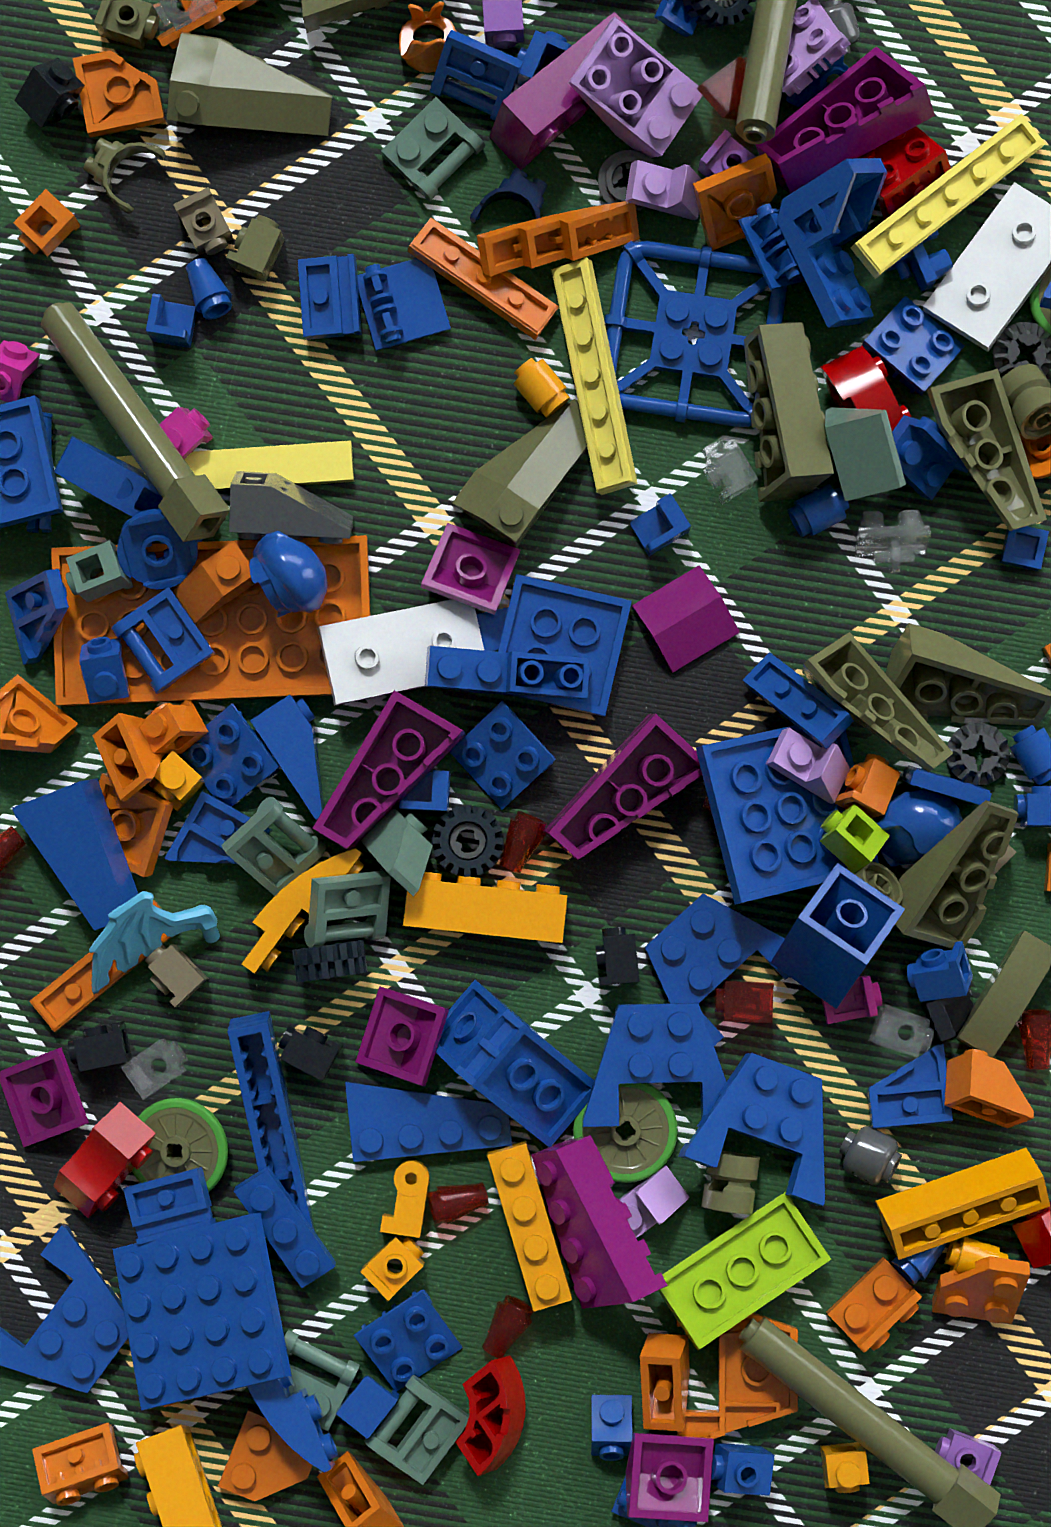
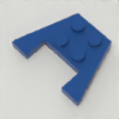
(704, 949)
(654, 1047)
(774, 1108)
(80, 1330)

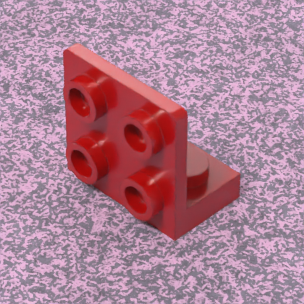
(911, 166)

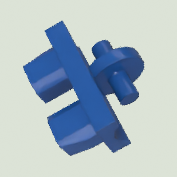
(923, 266)

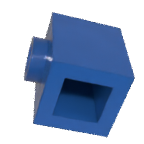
(742, 1469)

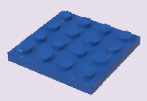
(766, 820)
(201, 1312)

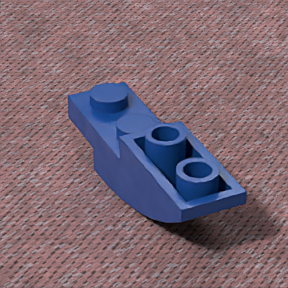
(108, 478)
(507, 673)
(296, 1420)

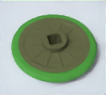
(195, 1130)
(653, 1138)

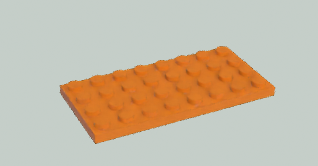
(253, 647)

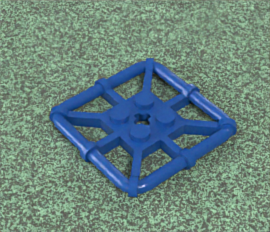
(678, 312)

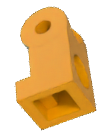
(412, 1185)

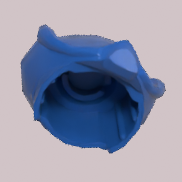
(288, 574)
(916, 825)

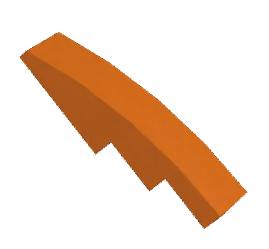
(558, 237)

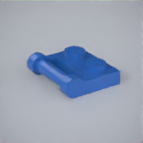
(478, 66)
(173, 631)

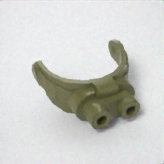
(109, 157)

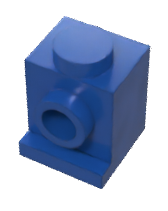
(1034, 807)
(941, 973)

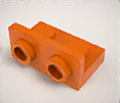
(875, 1306)
(79, 1465)

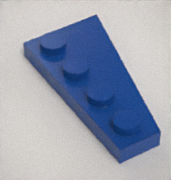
(412, 1123)

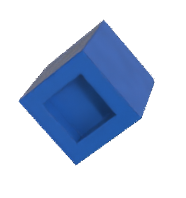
(170, 322)
(660, 525)
(430, 794)
(367, 1406)

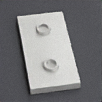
(996, 269)
(390, 649)

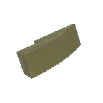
(1007, 993)

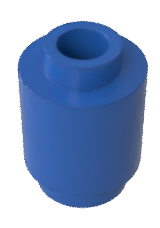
(818, 510)
(1033, 753)

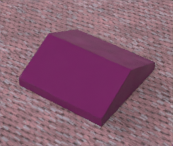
(470, 568)
(686, 618)
(402, 1035)
(42, 1097)
(669, 1477)

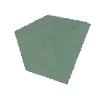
(863, 451)

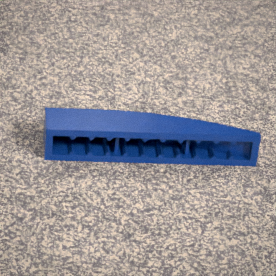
(268, 1104)

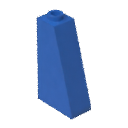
(81, 847)

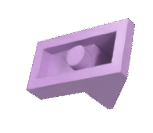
(663, 189)
(809, 765)
(654, 1200)

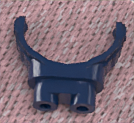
(517, 189)

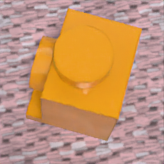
(176, 780)
(381, 1277)
(844, 1467)

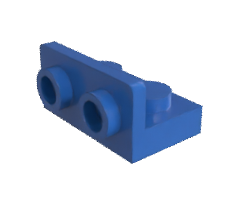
(924, 455)

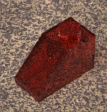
(725, 88)

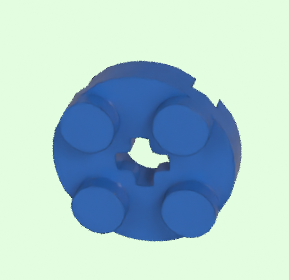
(143, 565)

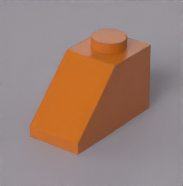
(215, 582)
(126, 754)
(985, 1089)
(664, 1381)
(357, 1495)

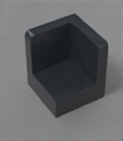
(947, 1015)

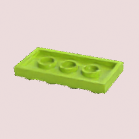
(742, 1270)

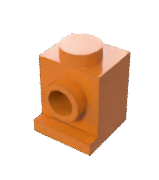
(45, 211)
(168, 723)
(869, 786)

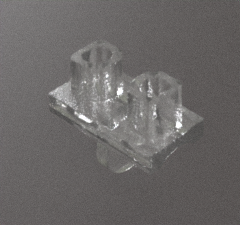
(892, 543)

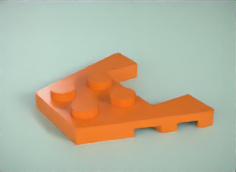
(745, 1389)

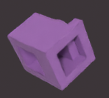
(722, 150)
(984, 1454)

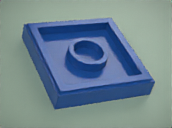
(945, 785)

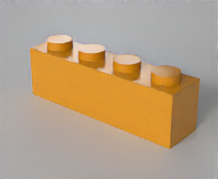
(487, 910)
(963, 1203)
(529, 1225)
(176, 1479)

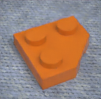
(116, 94)
(733, 196)
(30, 719)
(139, 824)
(983, 1293)
(261, 1461)

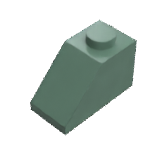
(400, 848)

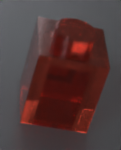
(745, 1001)

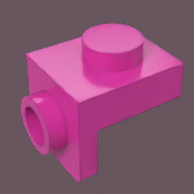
(15, 366)
(186, 429)
(858, 1003)

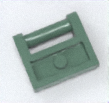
(424, 140)
(264, 856)
(347, 898)
(328, 1395)
(428, 1437)

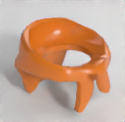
(418, 54)

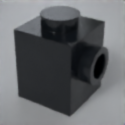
(49, 92)

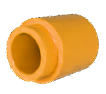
(541, 387)
(964, 1253)

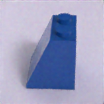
(836, 935)

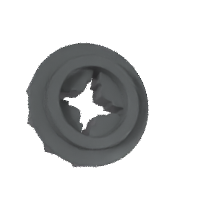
(612, 174)
(1026, 333)
(964, 766)

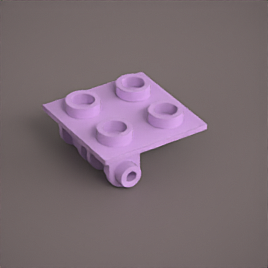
(811, 40)

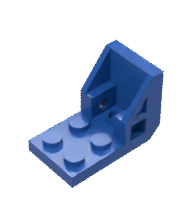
(811, 229)
(512, 1064)

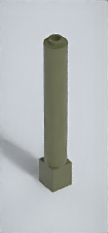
(765, 70)
(188, 500)
(956, 1492)

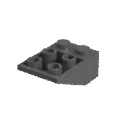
(272, 503)

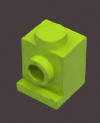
(853, 837)

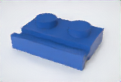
(329, 296)
(169, 1205)

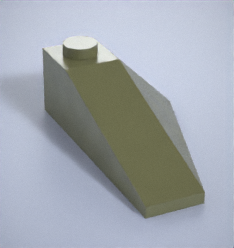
(236, 90)
(985, 437)
(524, 477)
(961, 683)
(873, 701)
(951, 880)

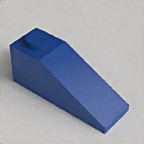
(294, 746)

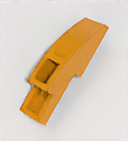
(283, 912)

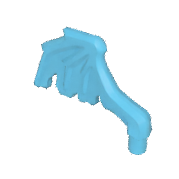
(137, 930)

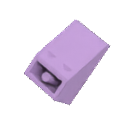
(635, 90)

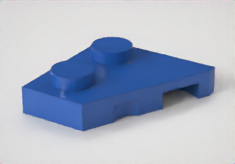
(37, 612)
(206, 830)
(912, 1094)

